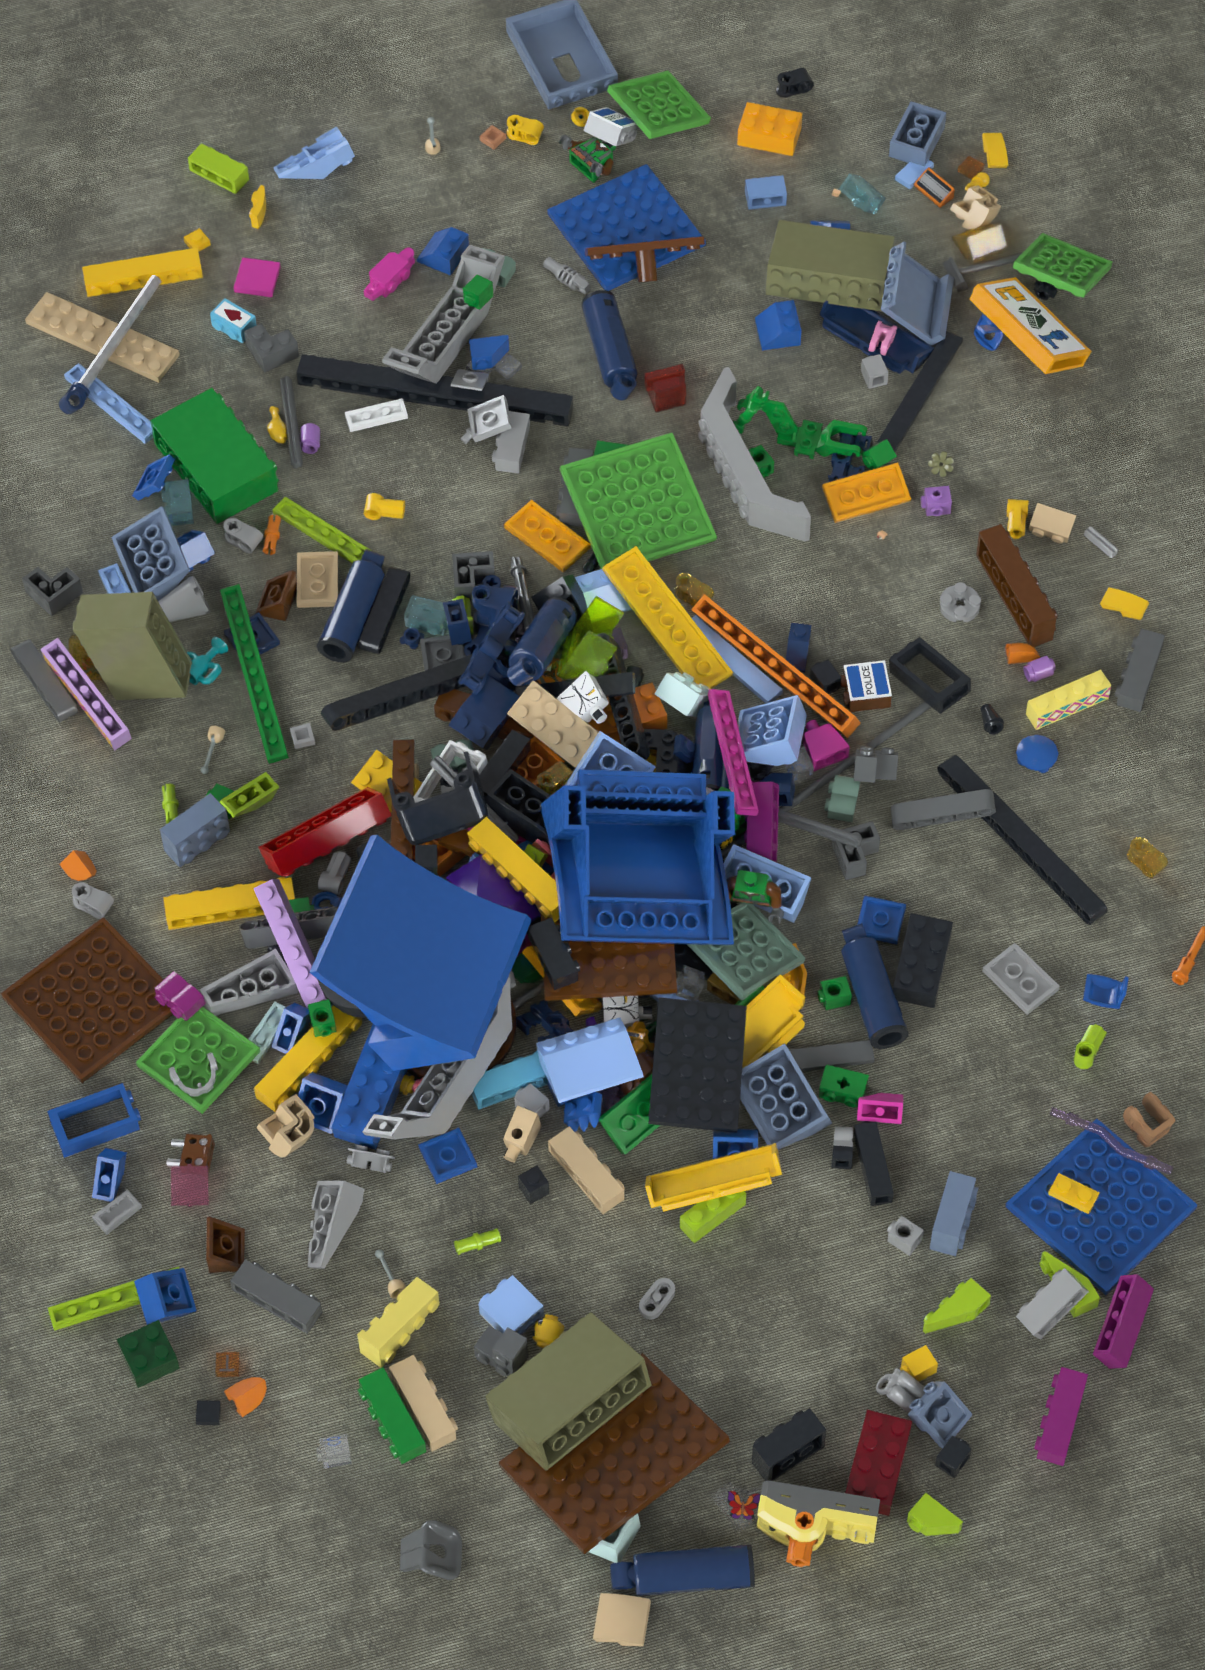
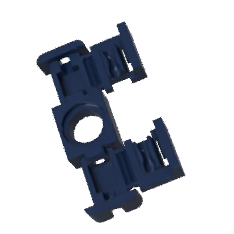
(842, 467)
(546, 1016)

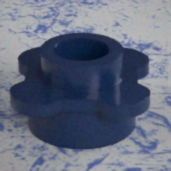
(411, 633)

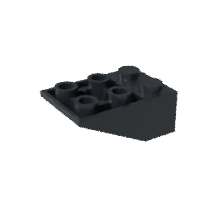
(565, 588)

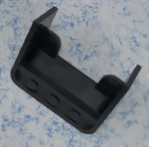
(442, 813)

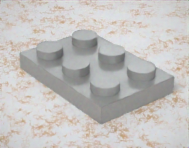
(1021, 978)

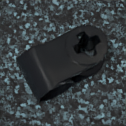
(795, 81)

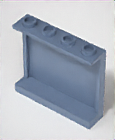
(916, 296)

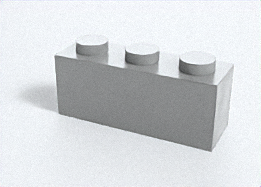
(512, 444)
(1051, 1303)

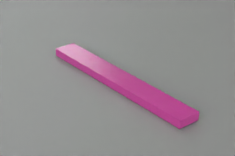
(732, 752)

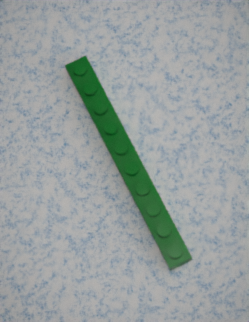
(254, 674)

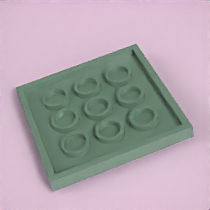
(756, 956)

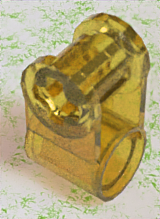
(691, 589)
(554, 777)
(1148, 858)

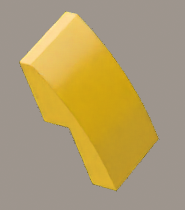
(996, 150)
(259, 207)
(1124, 602)

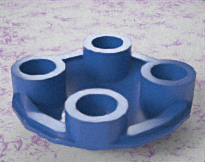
(1037, 753)

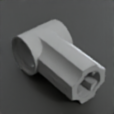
(334, 877)

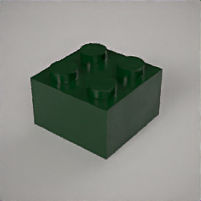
(148, 1353)

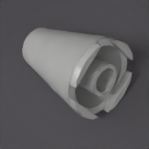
(185, 601)

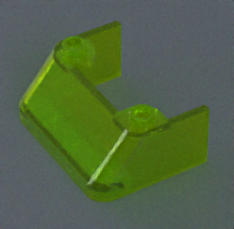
(584, 647)

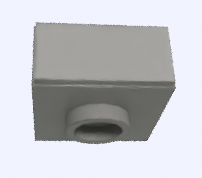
(470, 379)

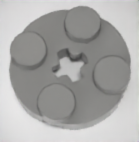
(962, 593)

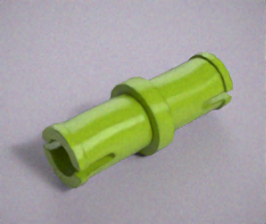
(170, 802)
(477, 1241)

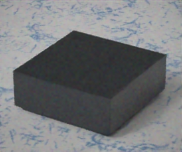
(208, 1412)

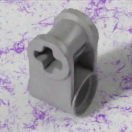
(242, 535)
(91, 900)

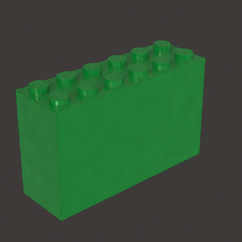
(215, 455)

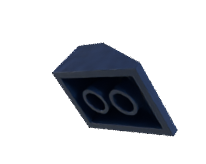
(484, 713)

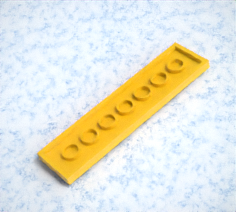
(666, 619)

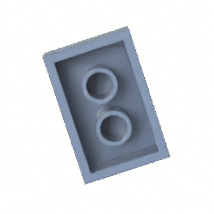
(917, 134)
(195, 830)
(954, 1214)

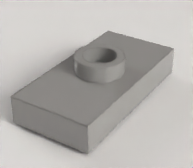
(117, 1212)

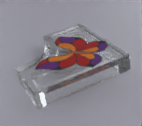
(738, 1504)

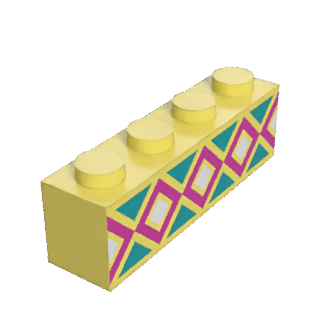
(1068, 699)

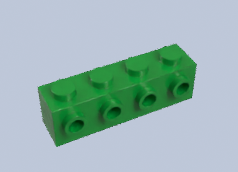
(391, 1415)

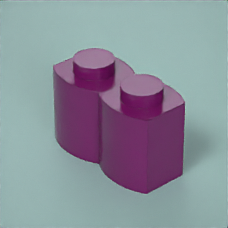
(179, 996)

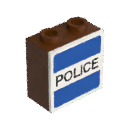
(866, 686)

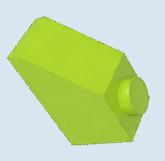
(932, 1518)

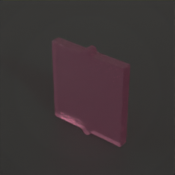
(189, 1185)

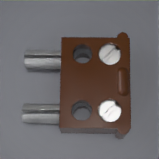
(196, 1150)

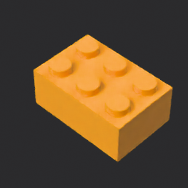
(769, 129)

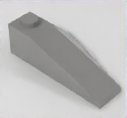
(335, 1209)

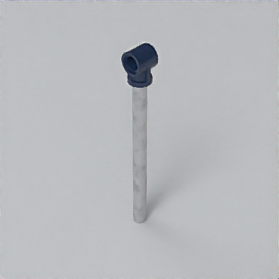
(79, 390)

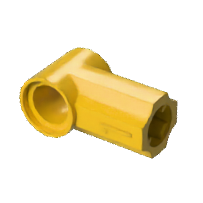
(378, 506)
(1017, 513)

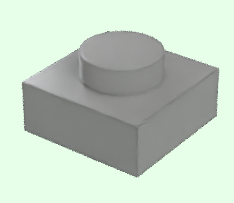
(302, 736)

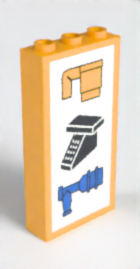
(1030, 325)

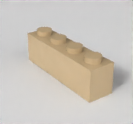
(586, 1169)
(423, 1403)

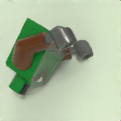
(589, 156)
(757, 890)

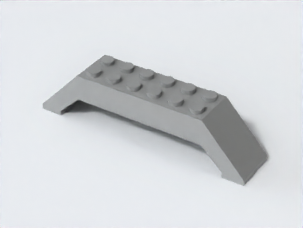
(449, 323)
(741, 473)
(446, 1085)

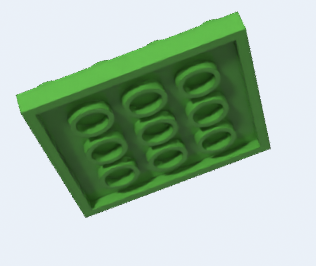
(659, 104)
(1062, 265)
(186, 1048)

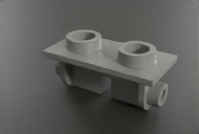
(378, 1160)

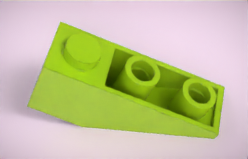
(1050, 1265)
(961, 1307)

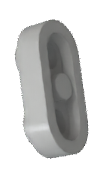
(655, 1299)

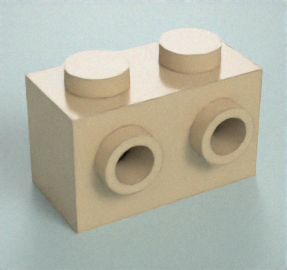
(1052, 523)

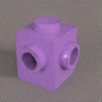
(936, 501)

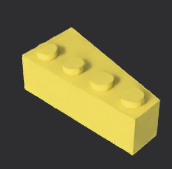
(398, 1322)

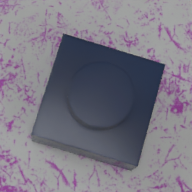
(684, 748)

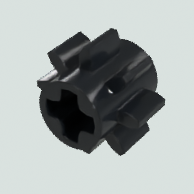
(1044, 290)

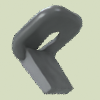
(416, 1552)

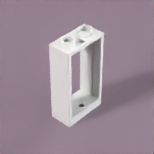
(450, 751)

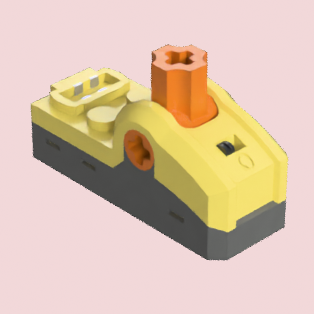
(805, 1515)

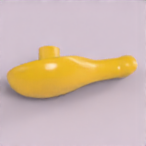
(276, 427)

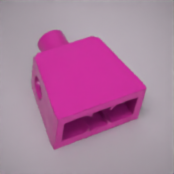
(824, 745)

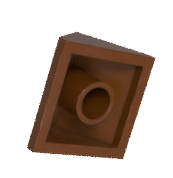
(278, 596)
(224, 1246)

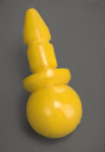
(981, 179)

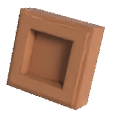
(492, 137)

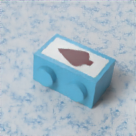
(232, 320)

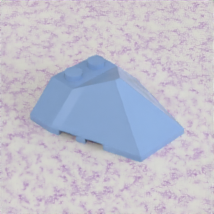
(318, 159)

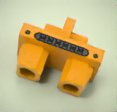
(639, 1037)

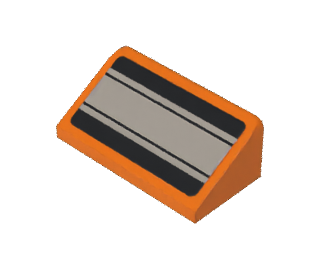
(935, 187)

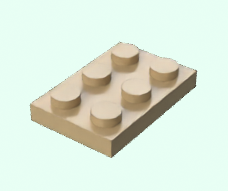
(317, 579)

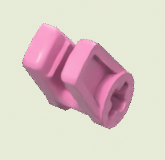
(884, 334)

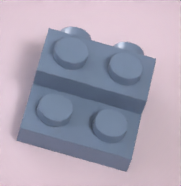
(939, 1412)

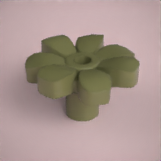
(941, 463)

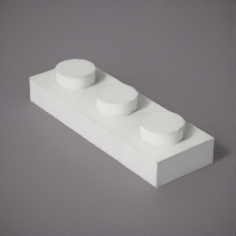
(376, 415)

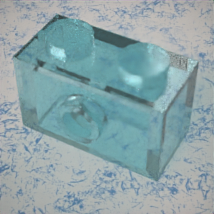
(862, 193)
(179, 502)
(425, 615)

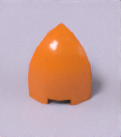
(1020, 653)
(78, 866)
(247, 1394)

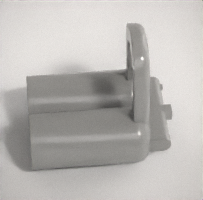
(901, 1388)

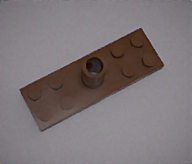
(645, 253)

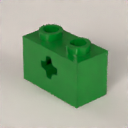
(836, 1078)

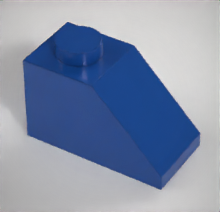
(487, 351)
(291, 1027)
(108, 1174)

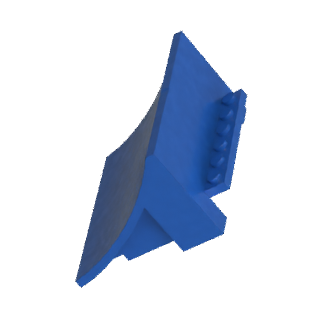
(641, 858)
(418, 958)

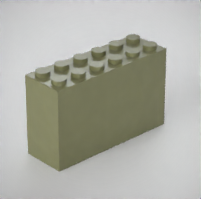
(828, 265)
(133, 645)
(568, 1390)

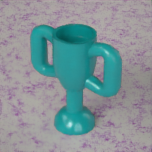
(203, 663)

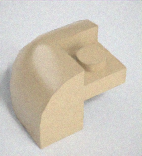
(977, 208)
(288, 1127)

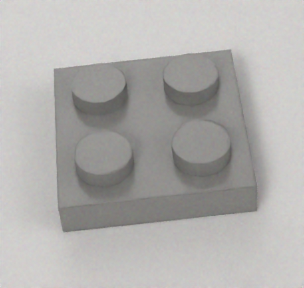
(489, 418)

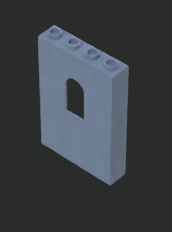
(553, 33)

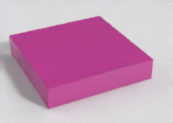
(257, 277)

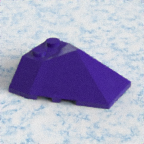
(486, 883)

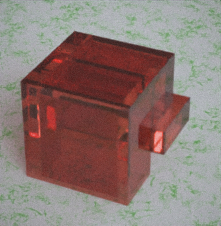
(666, 387)

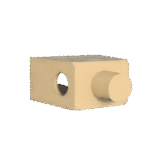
(521, 1133)

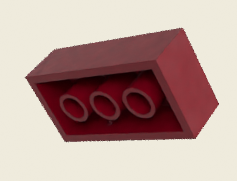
(879, 1458)

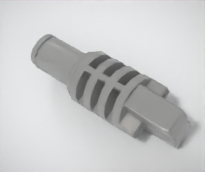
(567, 275)

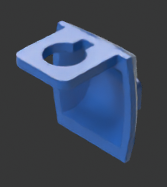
(1105, 991)

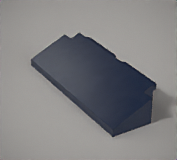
(857, 328)

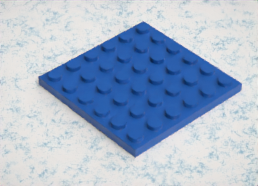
(623, 212)
(1127, 1221)

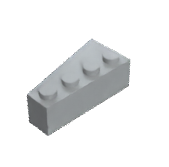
(251, 984)

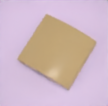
(622, 1619)

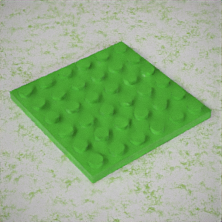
(638, 499)

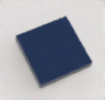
(263, 634)

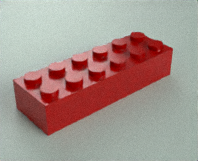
(325, 831)

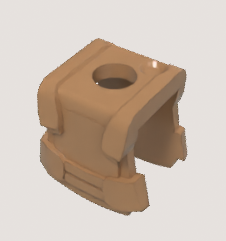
(1160, 1112)

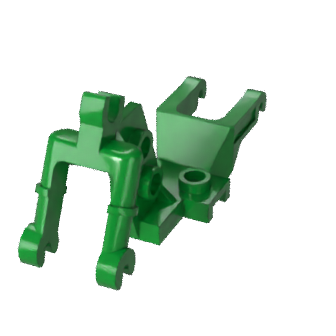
(805, 439)

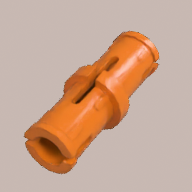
(271, 534)

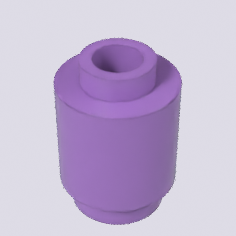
(310, 438)
(1039, 669)

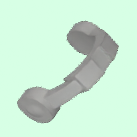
(201, 1090)

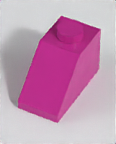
(881, 1108)

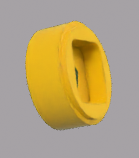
(580, 116)

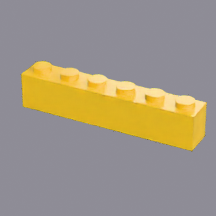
(136, 272)
(516, 866)
(217, 904)
(303, 1059)

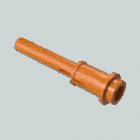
(1180, 975)

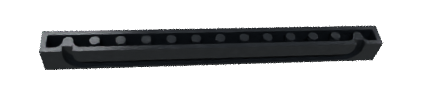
(392, 384)

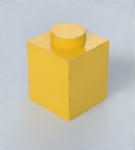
(919, 1364)

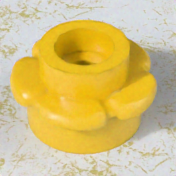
(407, 1084)

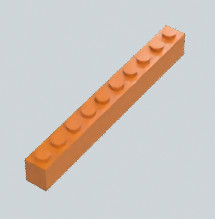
(776, 666)

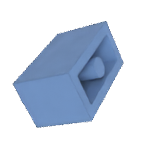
(765, 192)

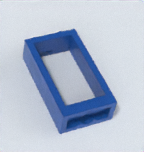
(99, 1135)

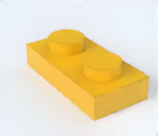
(1073, 1193)

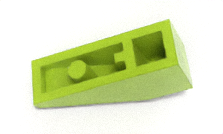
(251, 795)

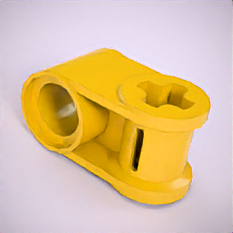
(525, 131)

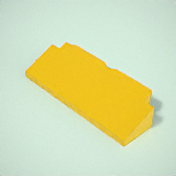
(772, 1019)
(713, 1178)

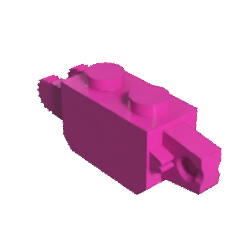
(389, 273)

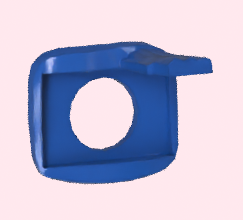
(986, 326)

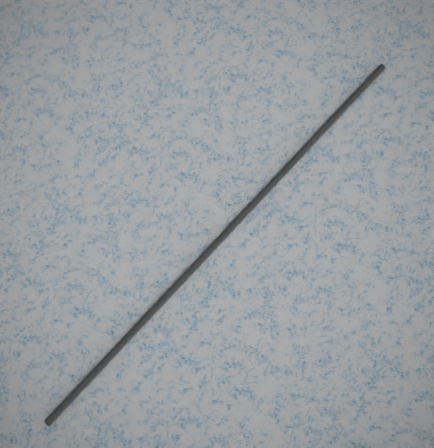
(797, 799)

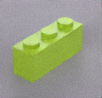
(218, 168)
(709, 1214)

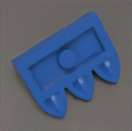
(582, 1111)

